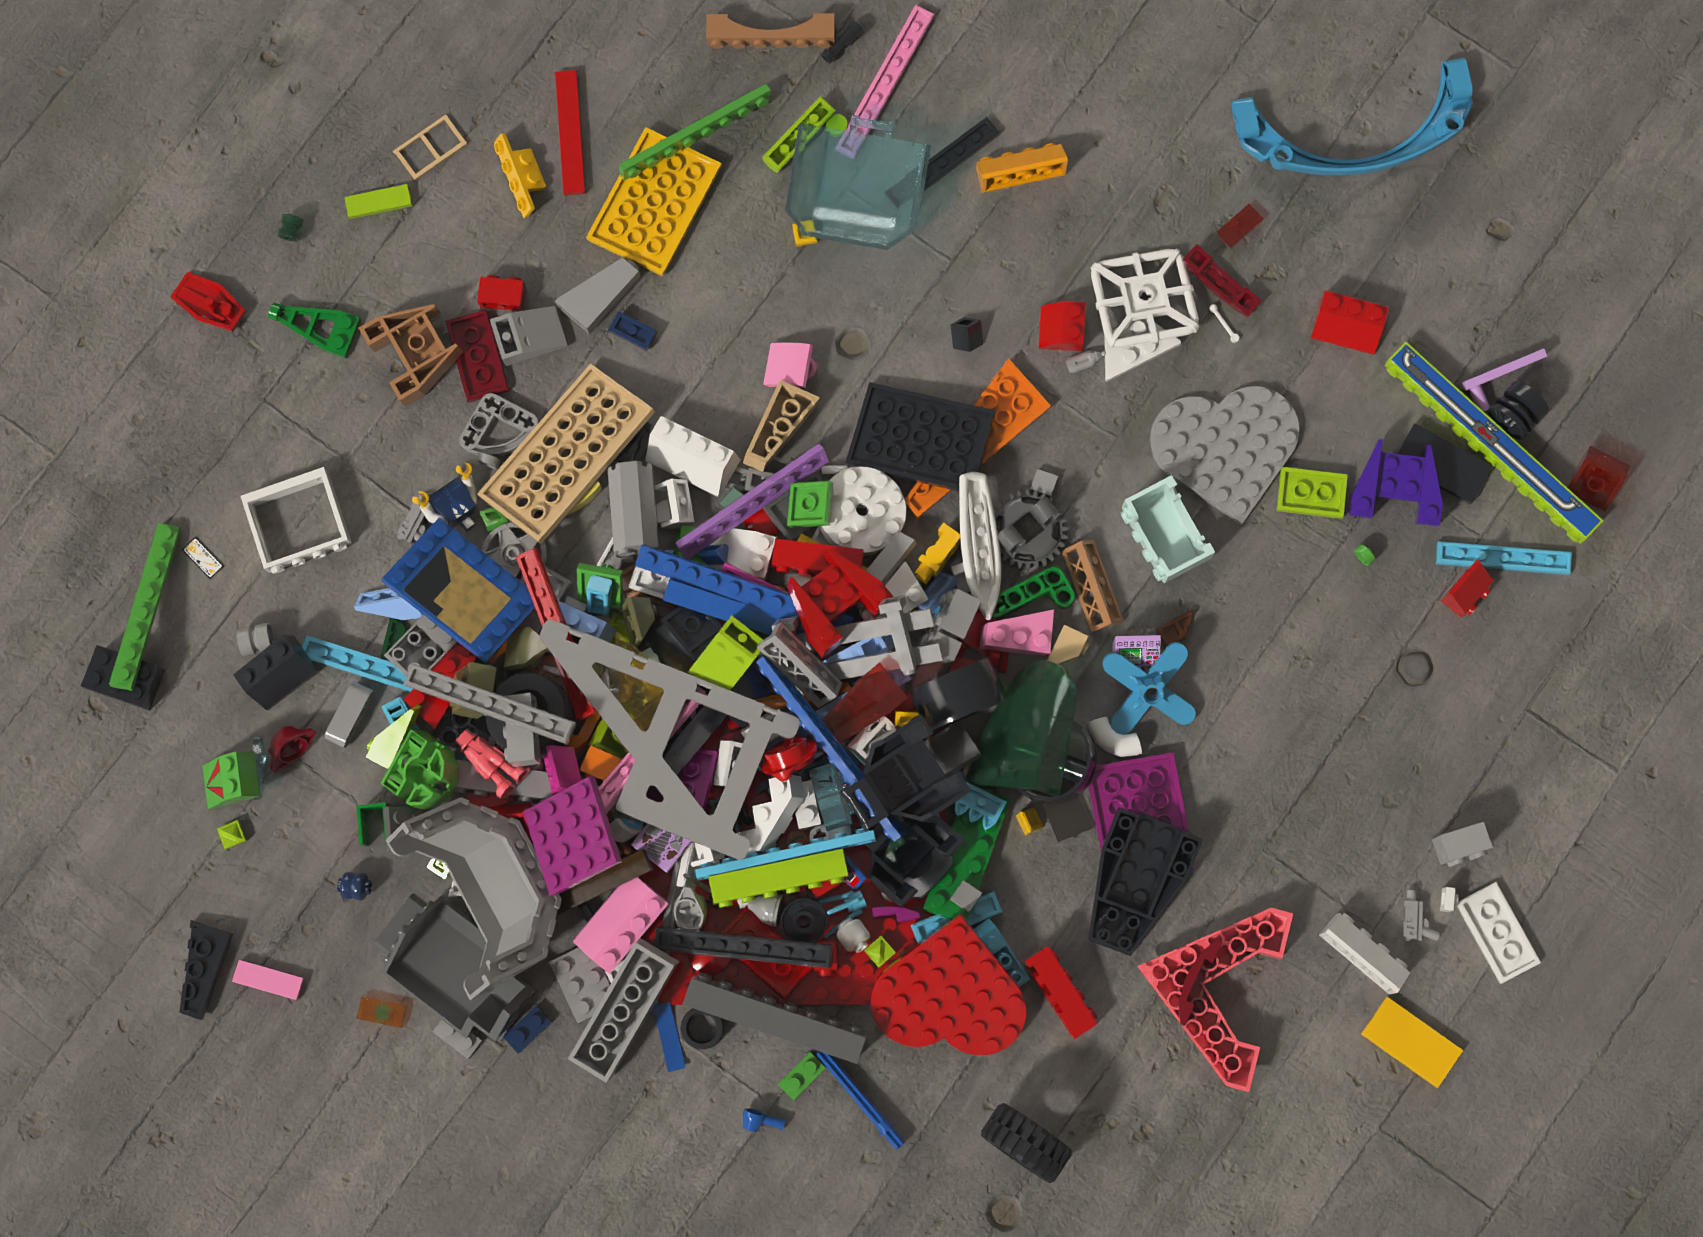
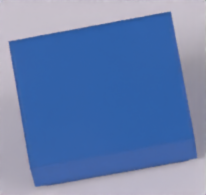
(714, 554)

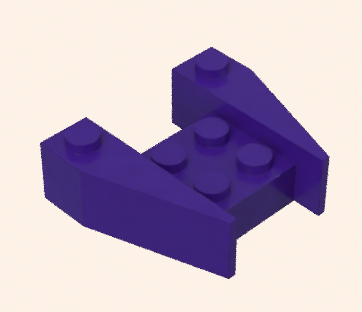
(1399, 479)

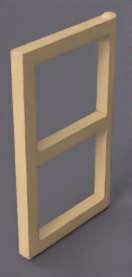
(438, 159)

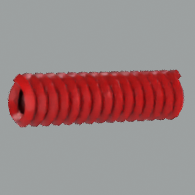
(1003, 662)

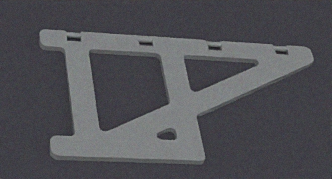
(679, 810)

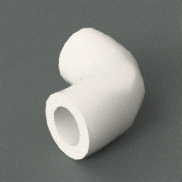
(1111, 741)

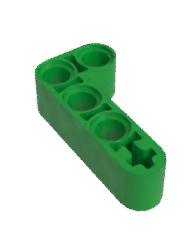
(1027, 597)

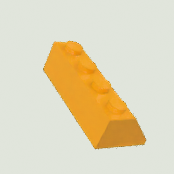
(1022, 167)

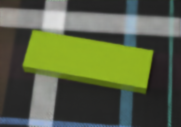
(378, 201)

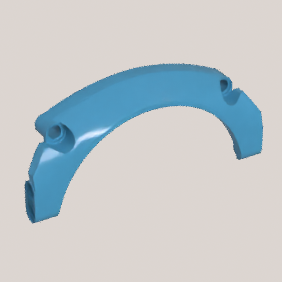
(1450, 109)

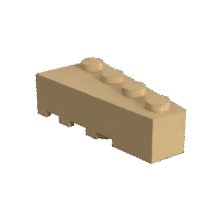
(781, 420)

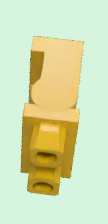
(938, 554)

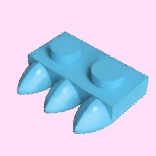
(980, 804)

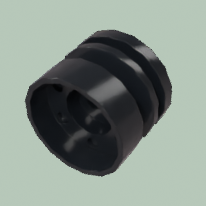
(1518, 410)

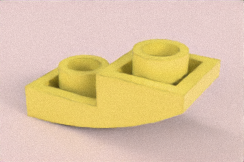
(592, 492)

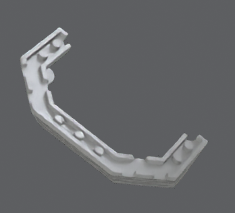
(497, 880)

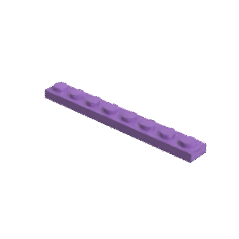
(752, 502)

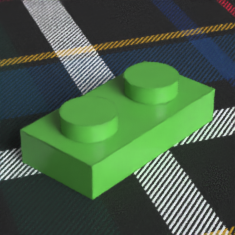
(801, 1076)

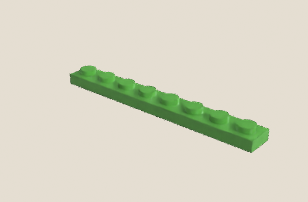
(688, 136)
(145, 607)

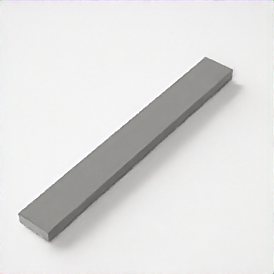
(490, 704)

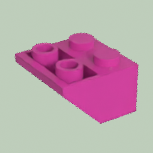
(563, 766)

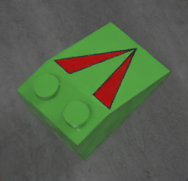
(231, 779)

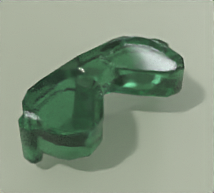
(890, 856)

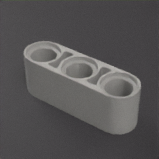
(349, 714)

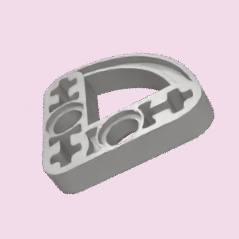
(490, 415)

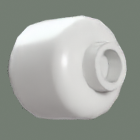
(853, 935)

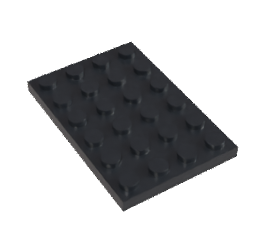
(919, 436)

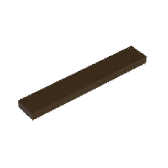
(629, 869)

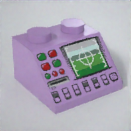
(1139, 650)

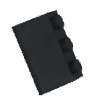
(276, 671)

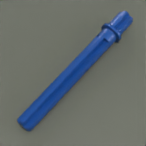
(862, 1100)

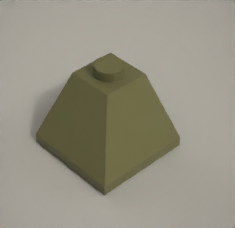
(638, 618)

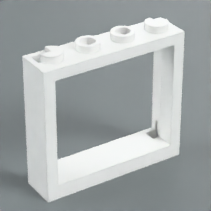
(285, 488)

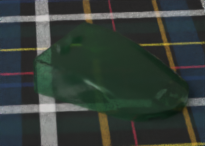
(1028, 732)

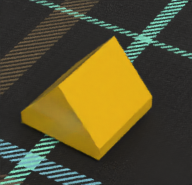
(1029, 821)

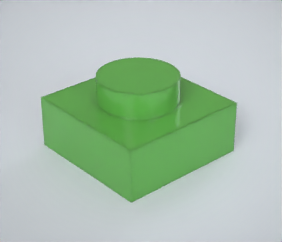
(492, 518)

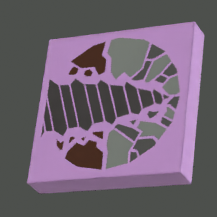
(661, 846)

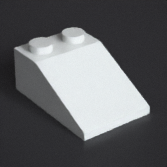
(748, 551)

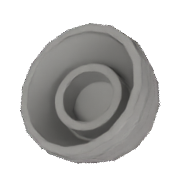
(767, 909)

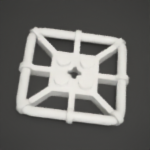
(1137, 308)

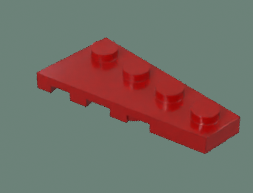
(433, 707)

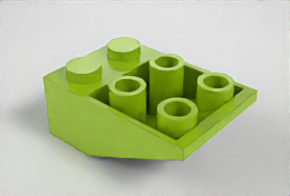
(727, 655)

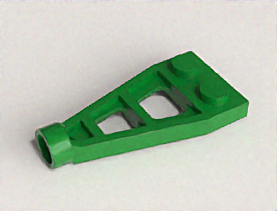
(341, 335)

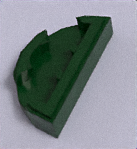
(394, 632)

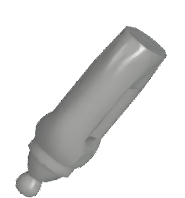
(1083, 360)

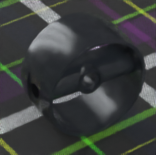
(959, 694)
(1074, 770)

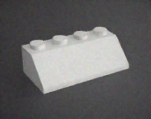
(691, 456)
(1365, 954)

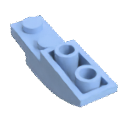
(864, 648)

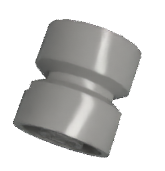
(252, 640)

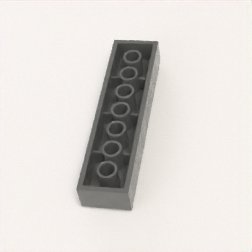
(774, 1017)

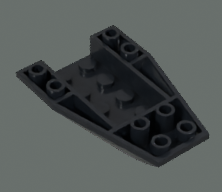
(682, 639)
(1138, 877)

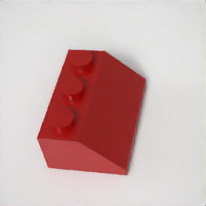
(1349, 322)

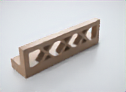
(1096, 582)

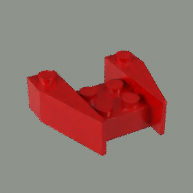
(831, 596)

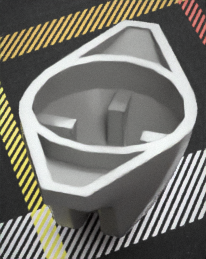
(690, 909)

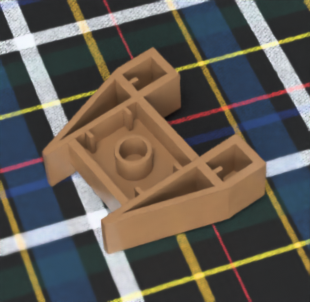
(416, 345)

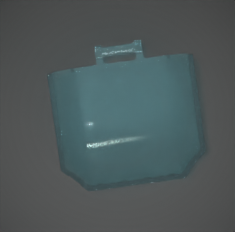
(856, 184)

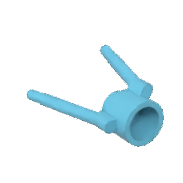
(854, 902)

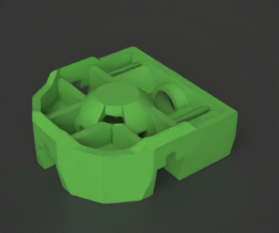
(415, 780)

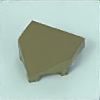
(523, 649)

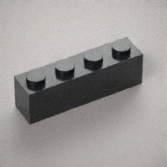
(691, 736)

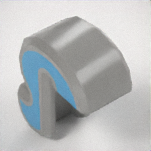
(624, 826)

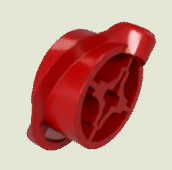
(789, 757)

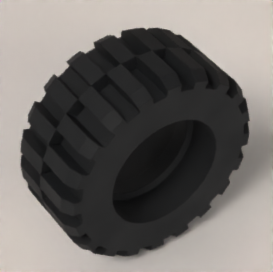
(1026, 1143)

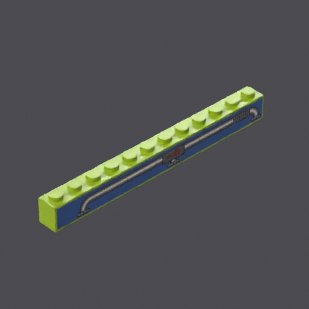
(1493, 443)

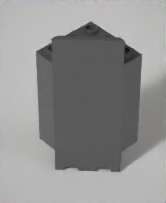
(432, 954)

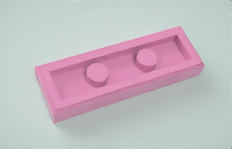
(268, 980)

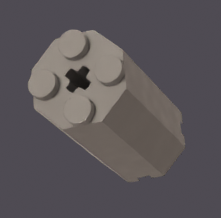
(632, 509)

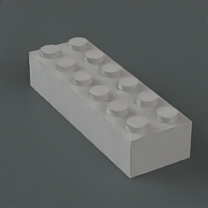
(623, 1010)

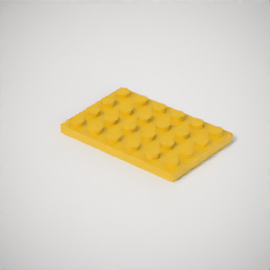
(653, 211)

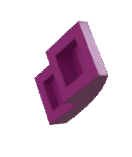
(901, 913)

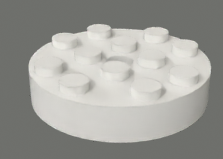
(884, 513)

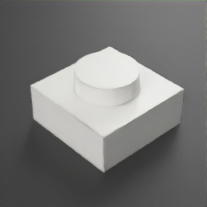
(1448, 899)

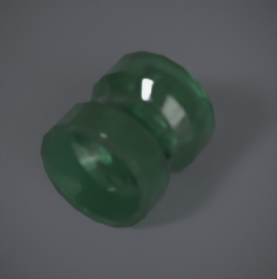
(290, 227)

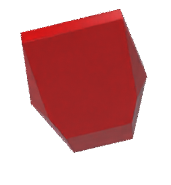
(208, 302)

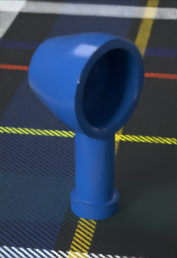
(754, 1119)

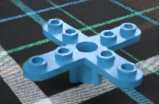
(1140, 681)

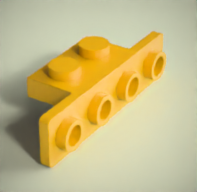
(521, 172)

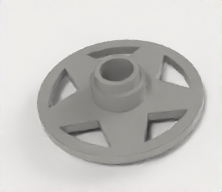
(510, 548)

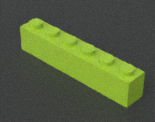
(778, 877)

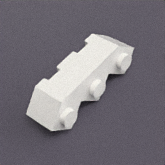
(774, 817)

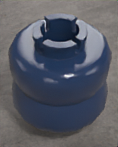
(354, 886)

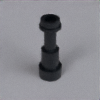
(853, 32)
(634, 445)

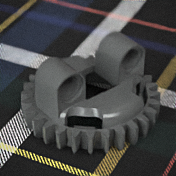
(1043, 544)

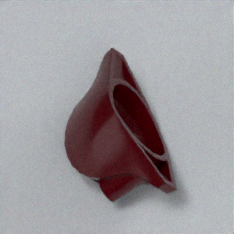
(288, 746)

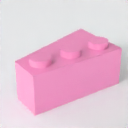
(1019, 635)

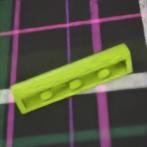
(784, 148)

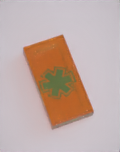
(381, 1012)

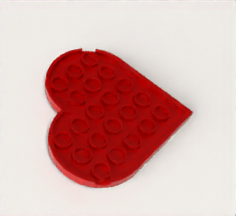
(949, 991)

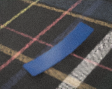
(669, 1037)

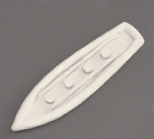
(979, 541)

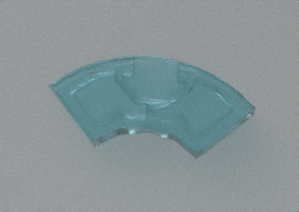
(260, 754)

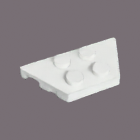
(1123, 359)

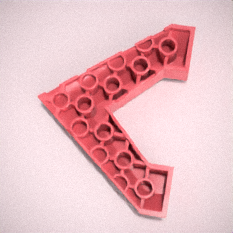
(1259, 934)

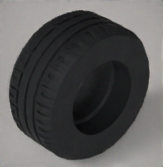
(542, 687)

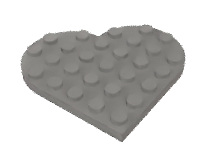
(1227, 448)

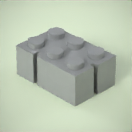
(951, 622)

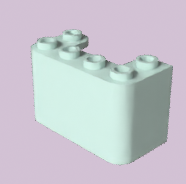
(1165, 530)

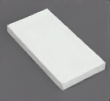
(1498, 933)

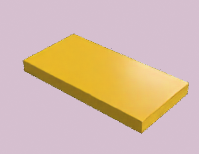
(1411, 1042)

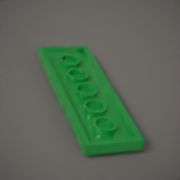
(969, 863)

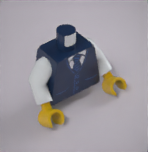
(452, 502)

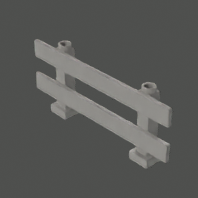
(894, 624)

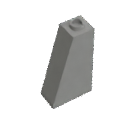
(598, 295)

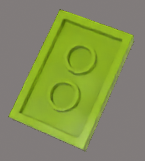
(1312, 492)

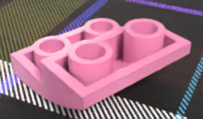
(788, 363)

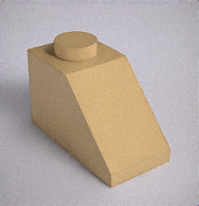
(1068, 646)

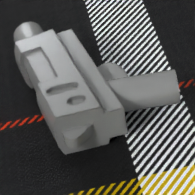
(412, 527)
(1414, 924)

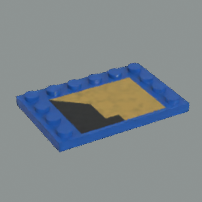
(461, 590)

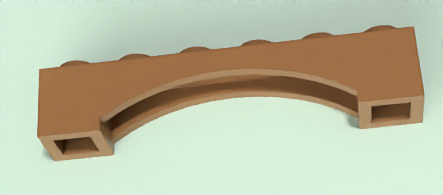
(815, 32)

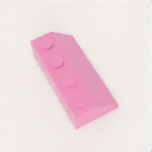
(620, 923)

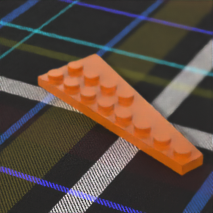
(1016, 408)

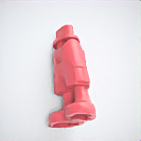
(488, 760)

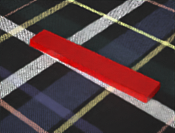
(570, 132)

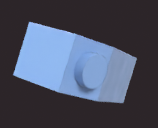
(387, 604)

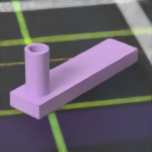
(1474, 384)

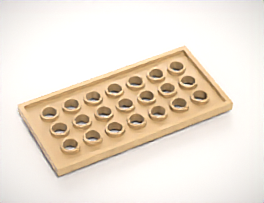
(566, 466)

